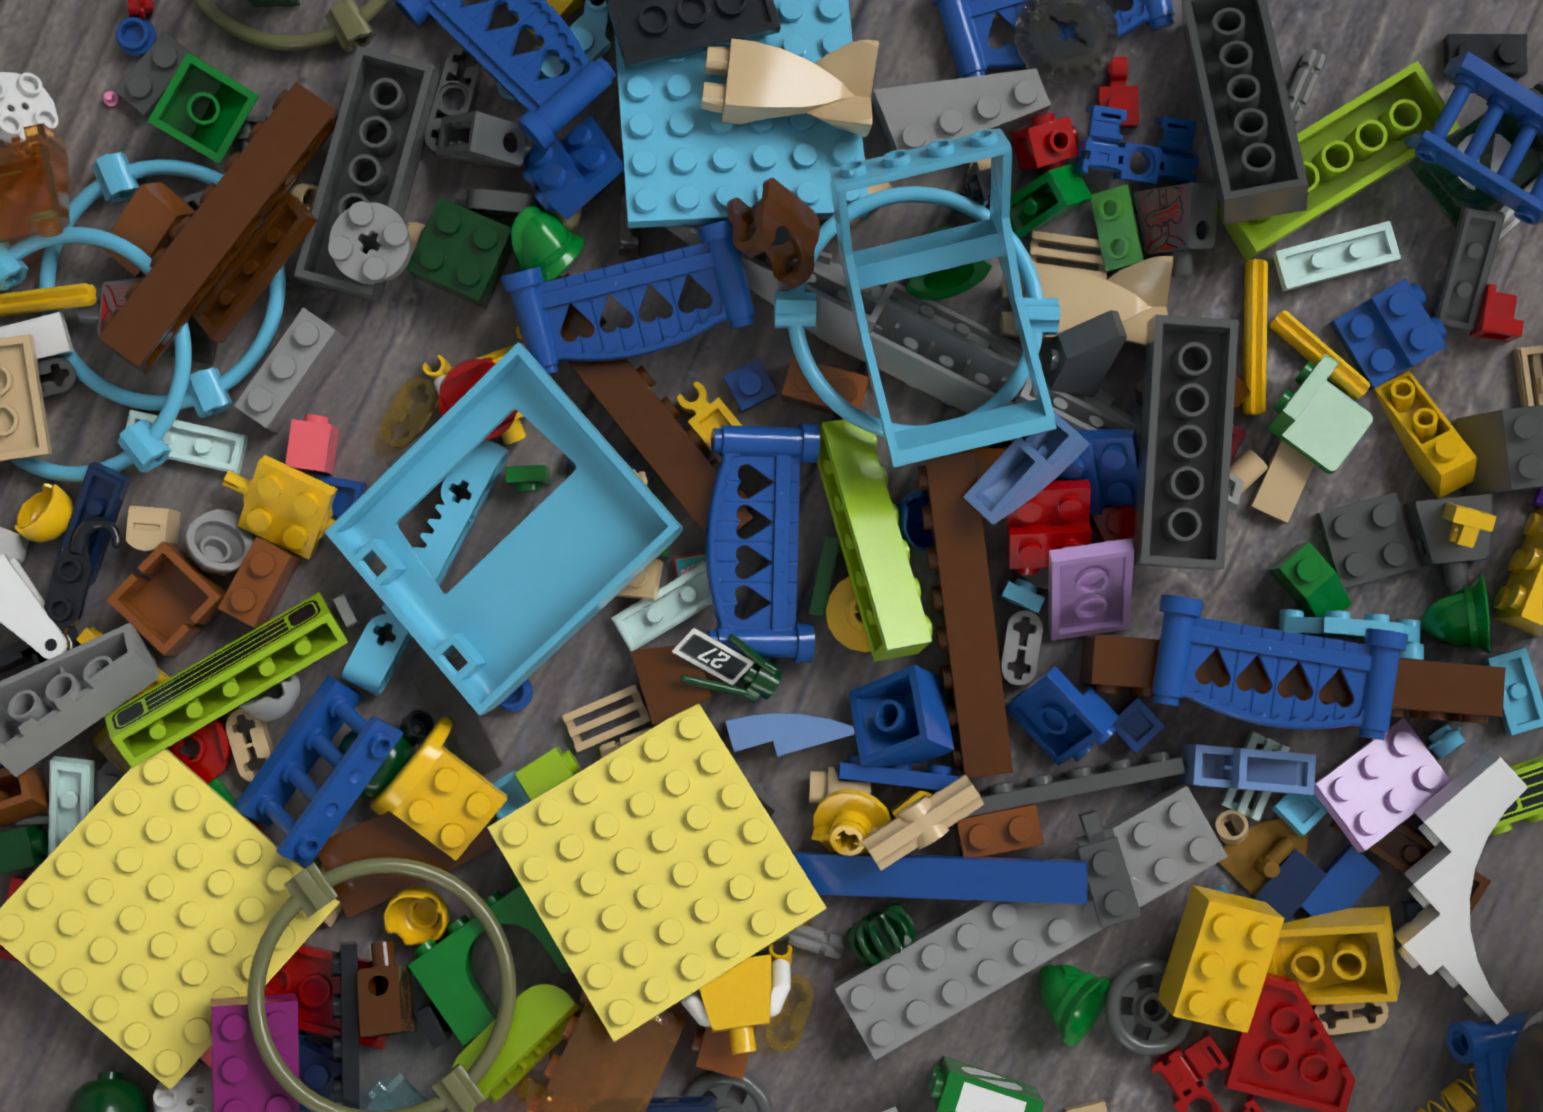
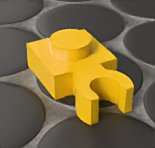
(706, 415)

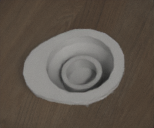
(217, 542)

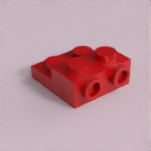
(1048, 522)

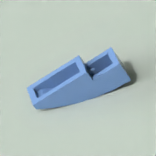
(1025, 470)
(787, 731)
(1248, 769)

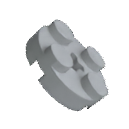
(364, 220)

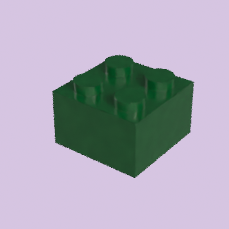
(462, 253)

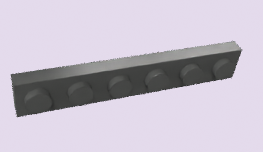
(1080, 781)

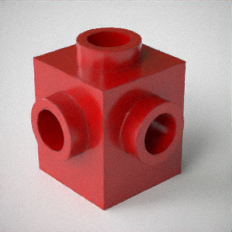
(1045, 142)

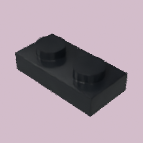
(1501, 51)

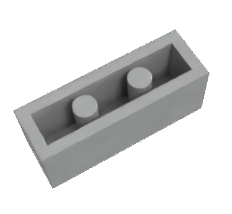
(289, 371)

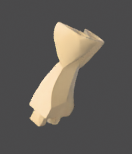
(777, 83)
(1134, 292)

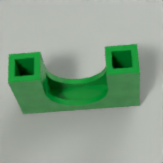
(447, 968)

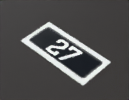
(713, 656)

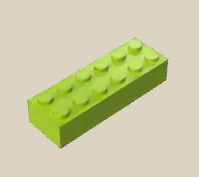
(1351, 152)

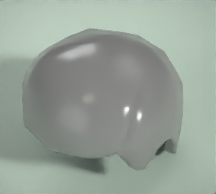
(274, 701)

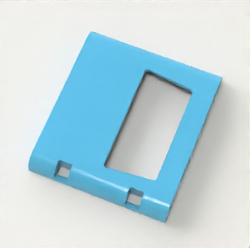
(544, 574)

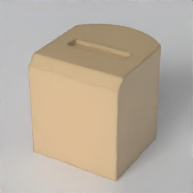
(151, 526)

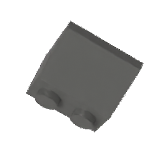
(1506, 449)

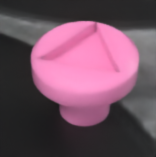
(111, 98)

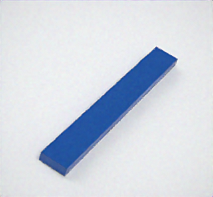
(948, 877)

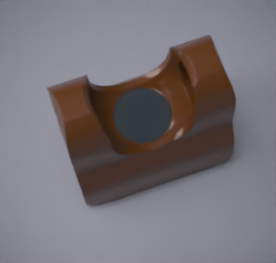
(781, 228)

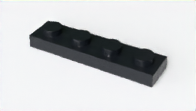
(346, 1008)

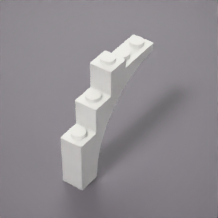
(1458, 825)

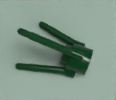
(758, 680)

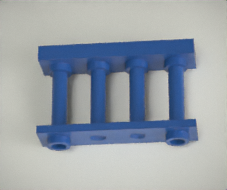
(1502, 97)
(298, 752)

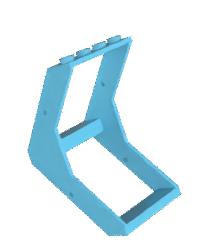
(936, 253)

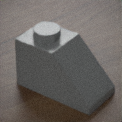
(1084, 354)

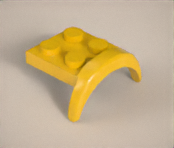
(441, 795)

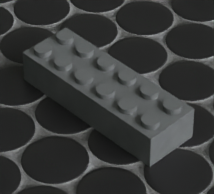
(1244, 109)
(369, 158)
(1185, 442)

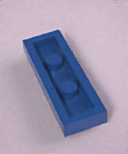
(901, 775)

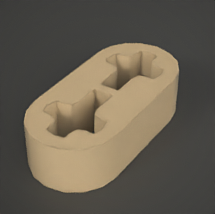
(242, 748)
(1353, 1022)

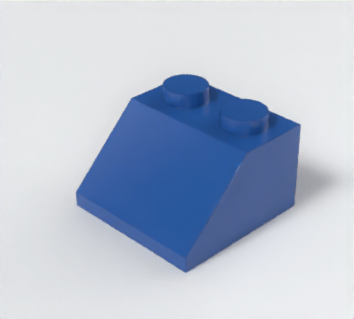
(901, 719)

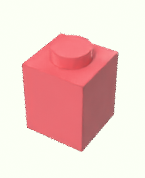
(312, 445)

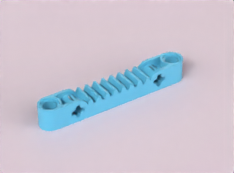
(372, 660)

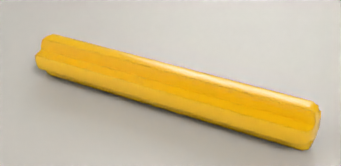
(1255, 335)

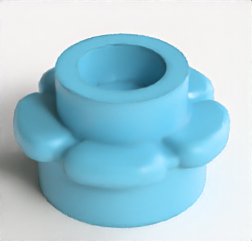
(1445, 741)

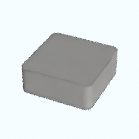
(348, 611)

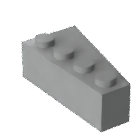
(958, 107)
(69, 694)

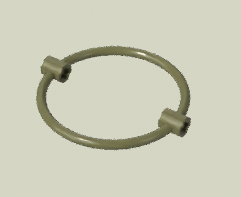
(346, 22)
(311, 892)

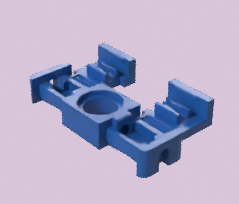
(1109, 155)

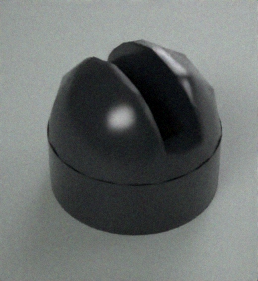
(415, 718)

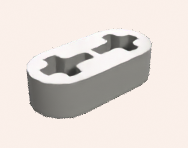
(1030, 649)

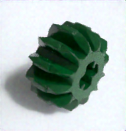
(881, 934)

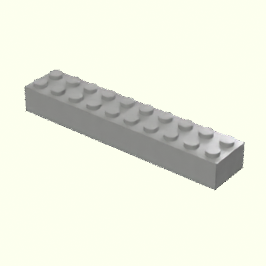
(1002, 940)

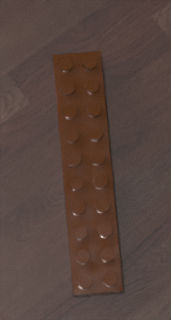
(1421, 687)

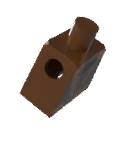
(387, 1012)

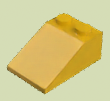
(1340, 956)

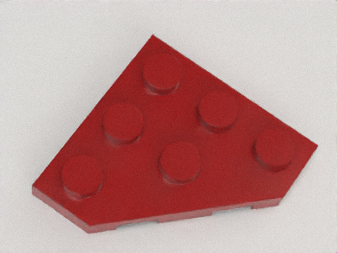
(1289, 1053)

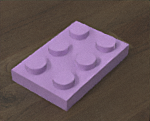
(1090, 589)
(1380, 785)

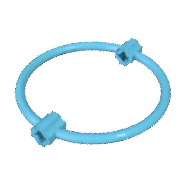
(797, 308)
(206, 387)
(141, 441)

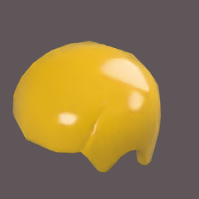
(45, 514)
(416, 915)

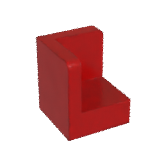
(1496, 317)

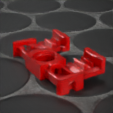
(1186, 1070)

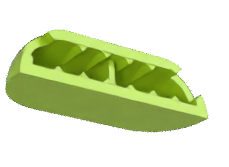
(535, 1030)

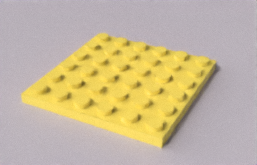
(656, 870)
(155, 913)

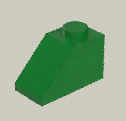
(1047, 200)
(1310, 581)

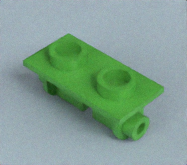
(1116, 228)

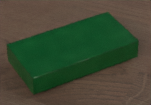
(824, 576)

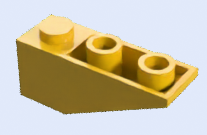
(1427, 435)

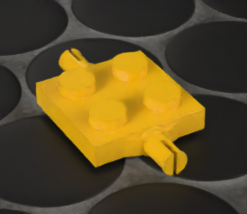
(284, 505)

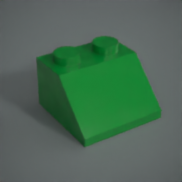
(203, 108)

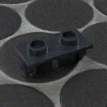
(978, 185)

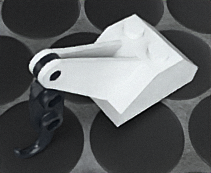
(22, 607)

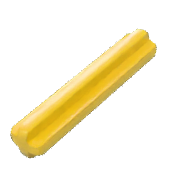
(47, 299)
(1314, 349)

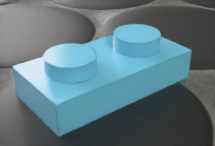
(1521, 692)

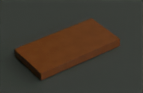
(387, 837)

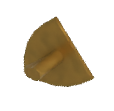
(1262, 853)

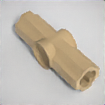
(922, 822)

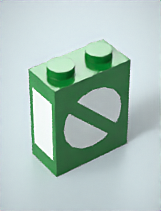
(972, 1089)

